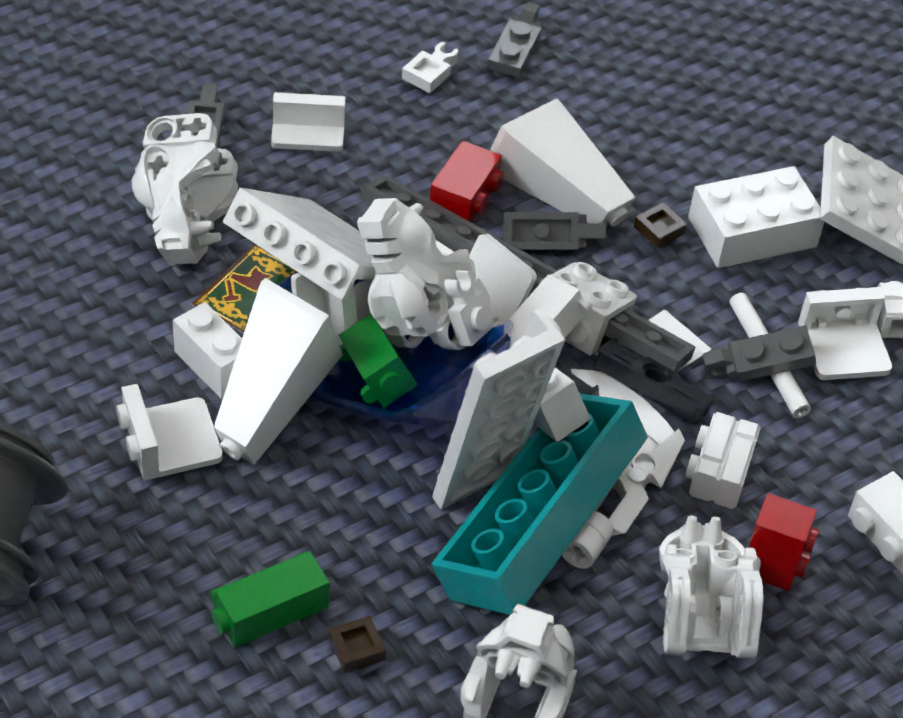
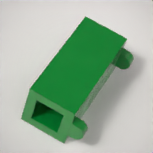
(377, 362)
(270, 599)

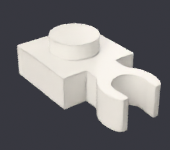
(430, 70)
(470, 311)

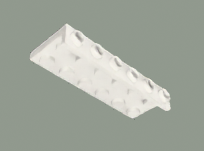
(498, 410)

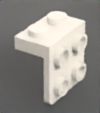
(503, 276)
(607, 300)
(846, 333)
(169, 435)

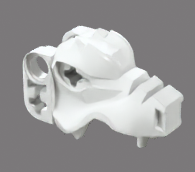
(182, 187)
(410, 275)
(710, 591)
(542, 655)

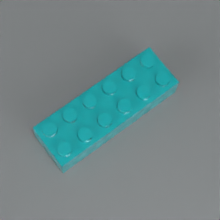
(538, 508)

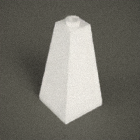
(561, 166)
(277, 368)

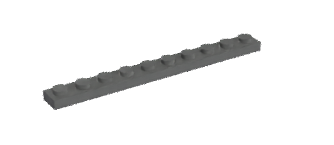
(458, 233)

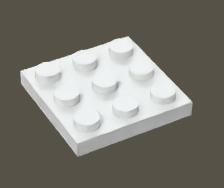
(862, 198)

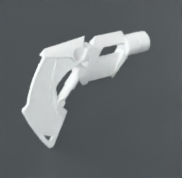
(648, 466)

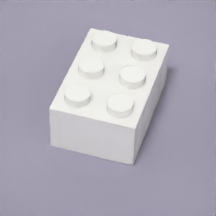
(756, 216)

